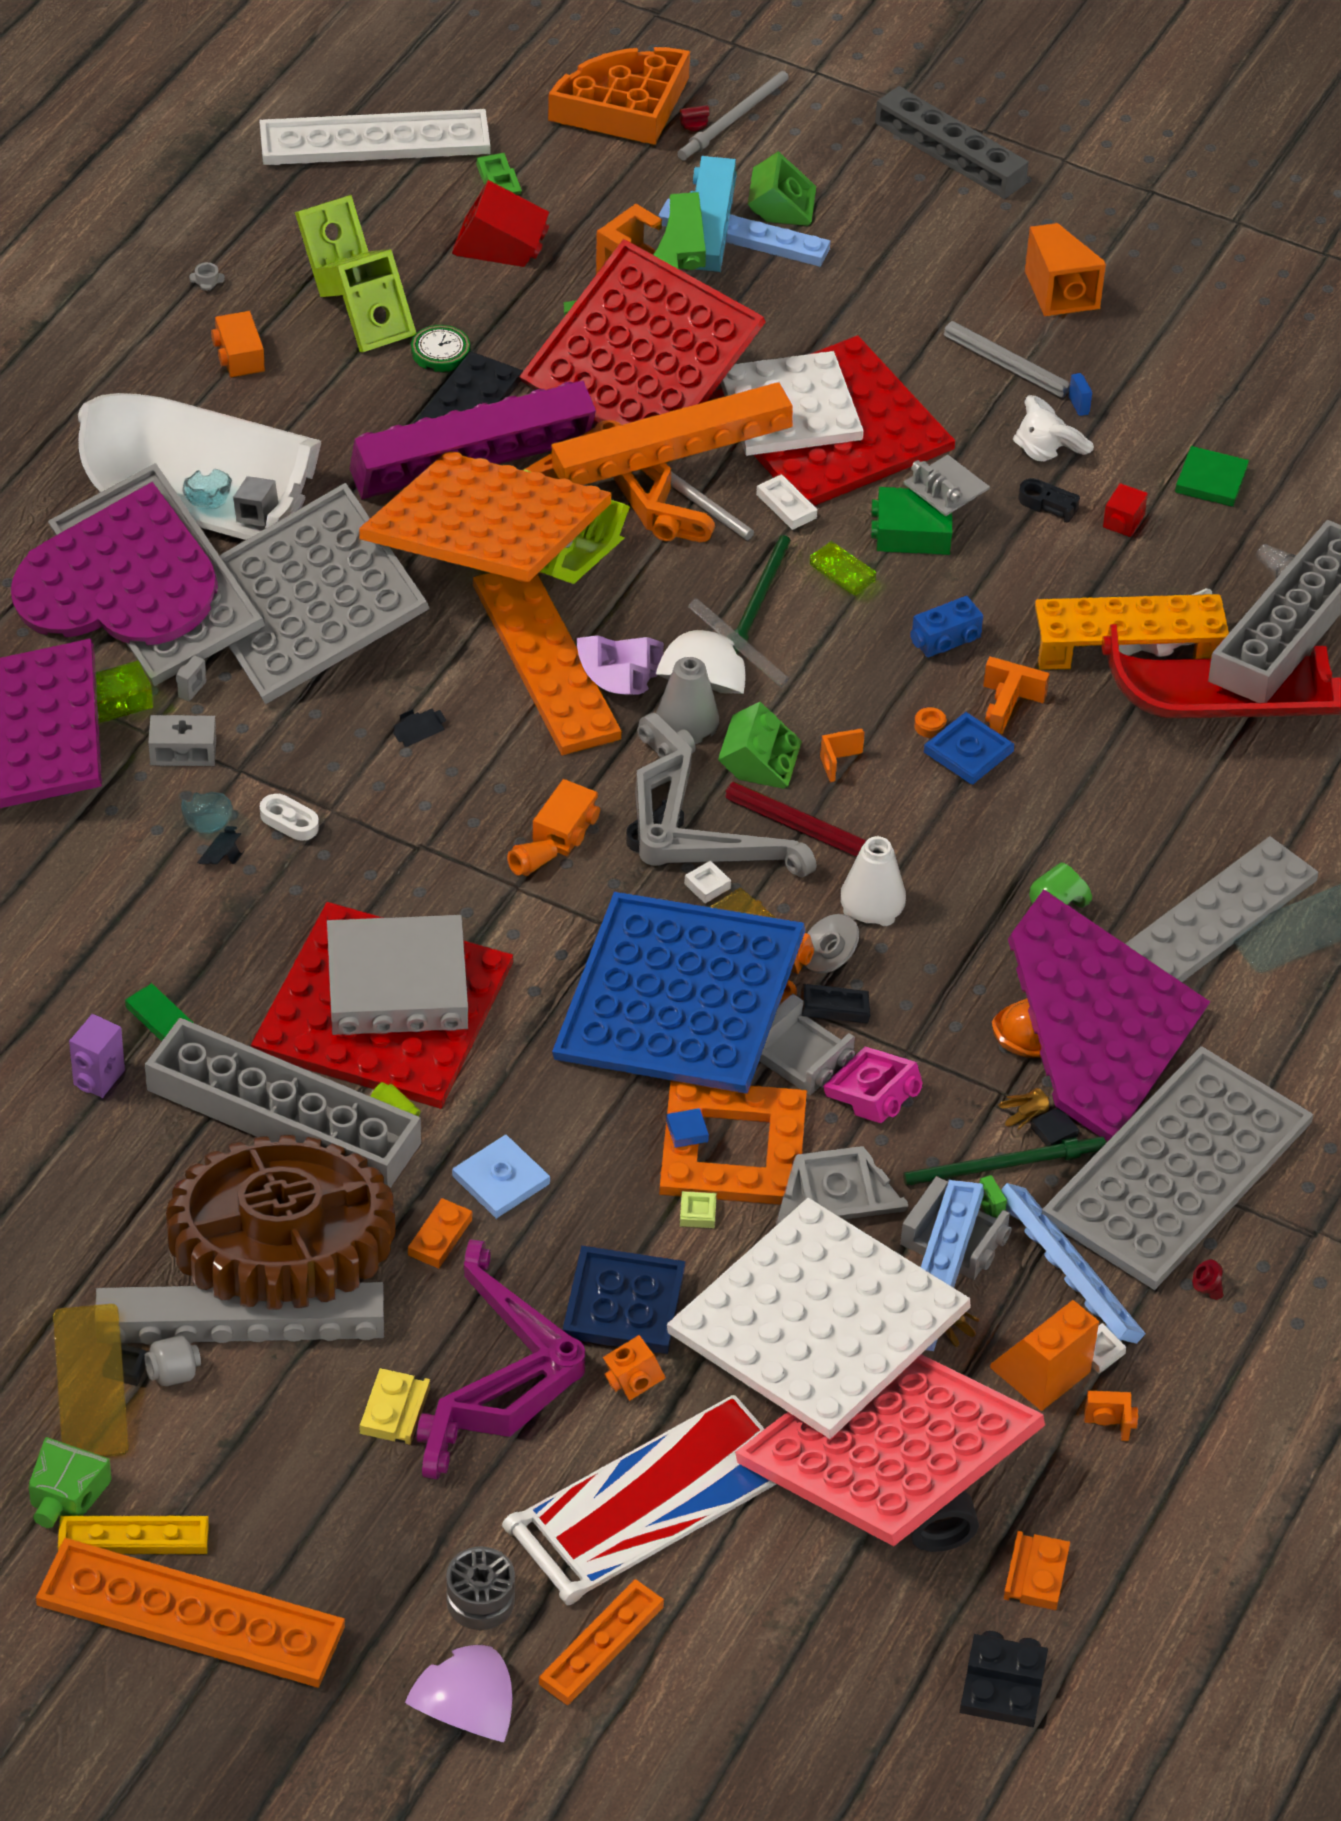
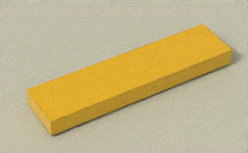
(138, 1533)

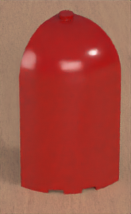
(1182, 687)

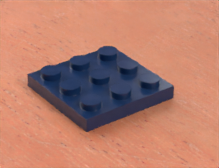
(623, 1297)

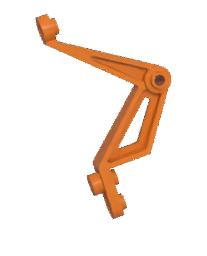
(662, 519)

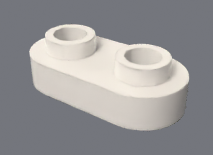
(292, 818)

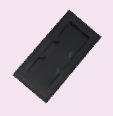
(835, 1003)

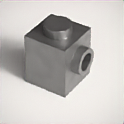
(255, 500)

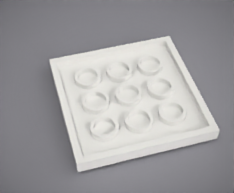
(818, 395)

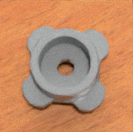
(206, 276)

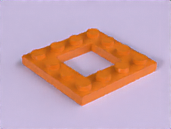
(767, 1184)

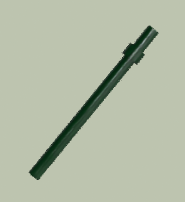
(762, 587)
(1068, 1149)

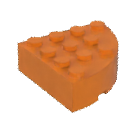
(622, 93)

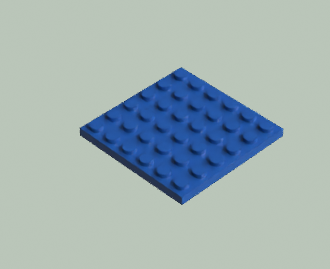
(679, 992)

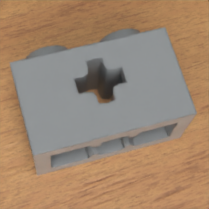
(182, 740)

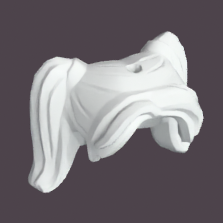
(1048, 432)

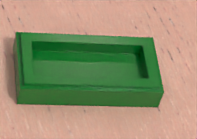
(154, 1010)

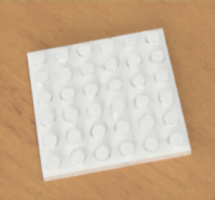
(819, 1317)

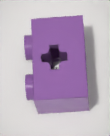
(97, 1055)

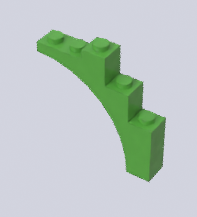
(684, 236)

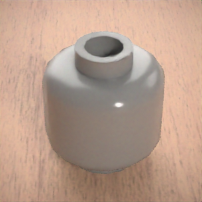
(172, 1361)

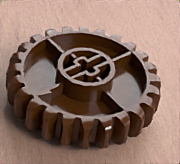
(280, 1222)

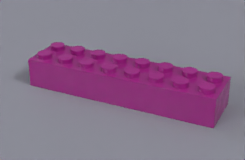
(488, 431)

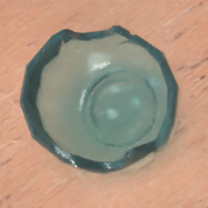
(208, 490)
(207, 812)

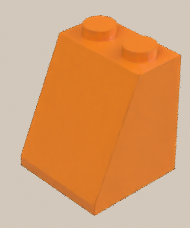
(1063, 271)
(1051, 1356)

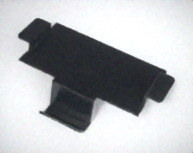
(418, 726)
(221, 846)

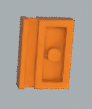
(1037, 1570)

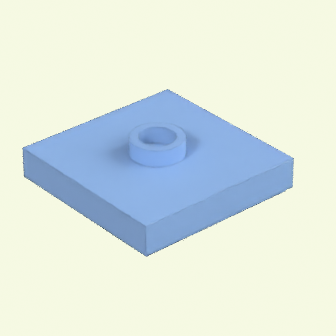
(501, 1176)

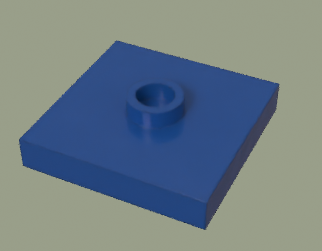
(969, 748)

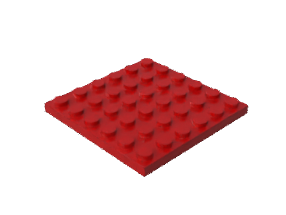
(644, 339)
(894, 434)
(416, 1063)

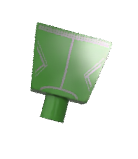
(66, 1481)

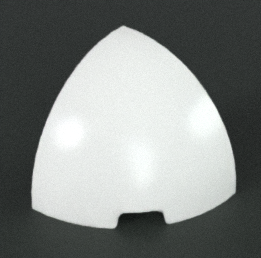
(716, 651)

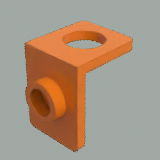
(840, 745)

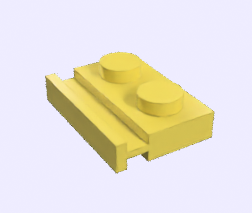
(394, 1406)

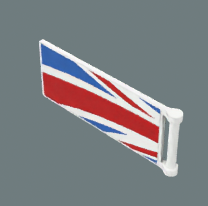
(644, 1499)

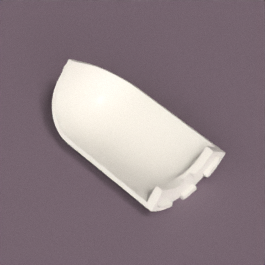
(134, 431)

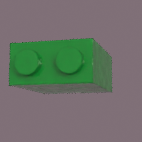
(909, 523)

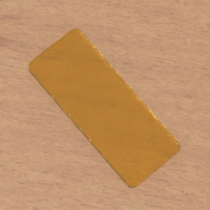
(91, 1379)

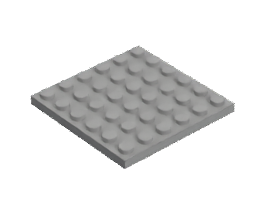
(317, 592)

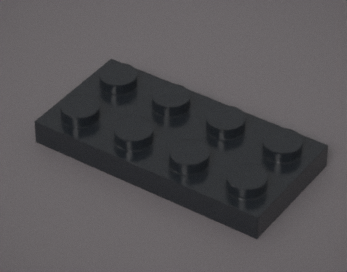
(473, 383)

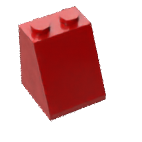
(502, 228)

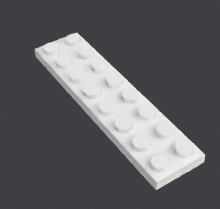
(374, 137)

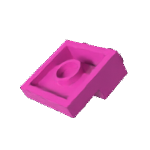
(875, 1084)

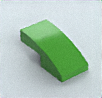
(497, 170)

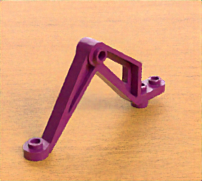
(553, 1355)

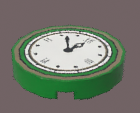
(440, 347)

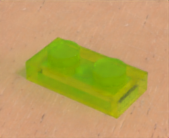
(842, 568)

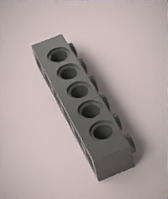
(951, 142)

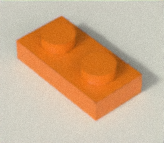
(440, 1233)

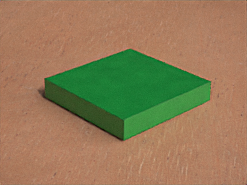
(1212, 476)

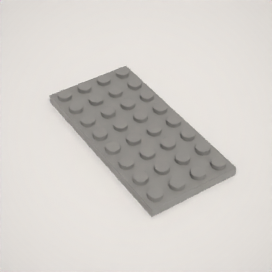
(231, 611)
(1177, 1167)

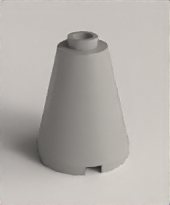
(689, 700)

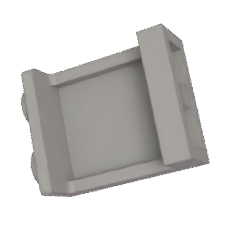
(803, 1049)
(984, 1239)

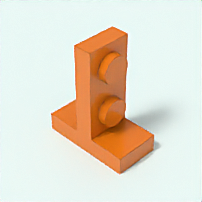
(1010, 683)

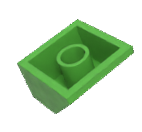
(781, 192)

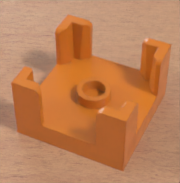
(625, 226)

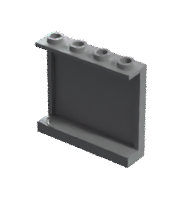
(397, 974)

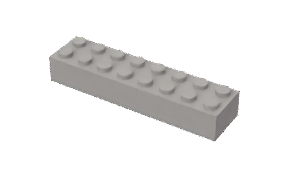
(1283, 621)
(278, 1098)

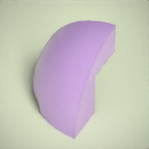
(622, 664)
(467, 1692)

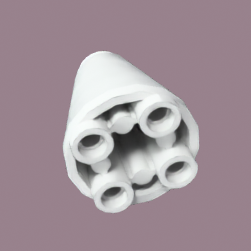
(874, 885)

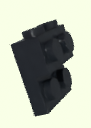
(1004, 1679)

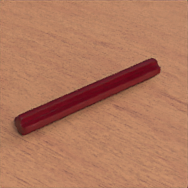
(794, 818)

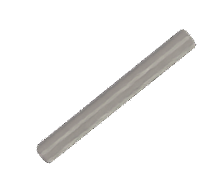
(1007, 359)

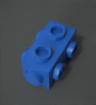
(947, 626)

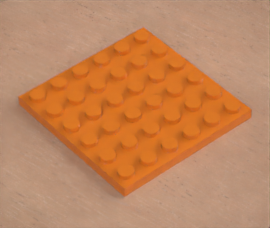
(486, 516)

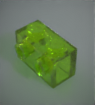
(122, 691)

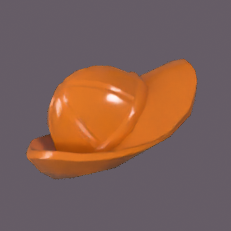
(1015, 1031)

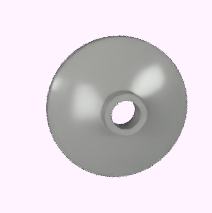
(833, 942)

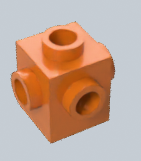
(633, 1368)

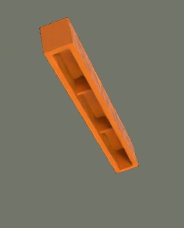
(673, 435)

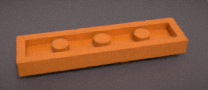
(601, 1642)

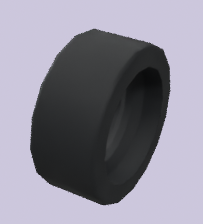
(948, 1533)

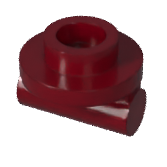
(694, 117)
(1208, 1279)

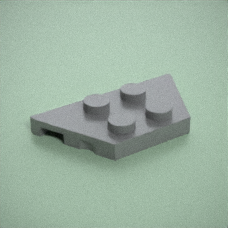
(842, 1183)

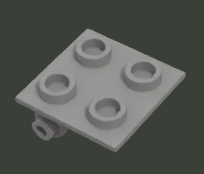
(945, 484)

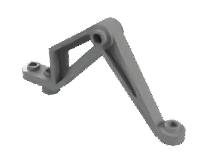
(671, 844)

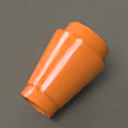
(530, 856)

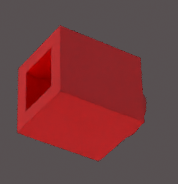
(1125, 510)

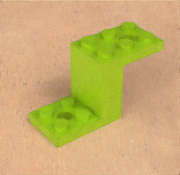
(360, 276)

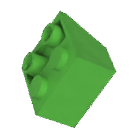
(760, 747)

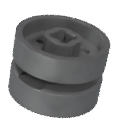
(480, 1588)

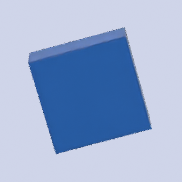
(1080, 394)
(687, 1128)

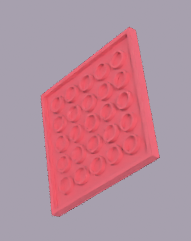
(900, 1454)

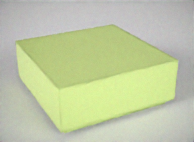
(698, 1209)

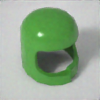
(1063, 884)

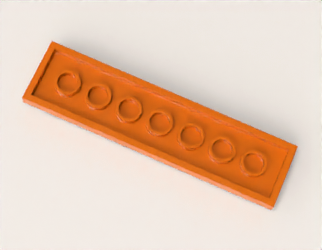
(547, 662)
(191, 1612)

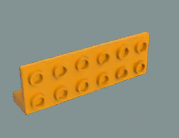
(1138, 620)

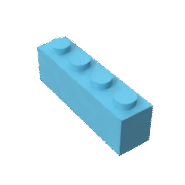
(716, 186)

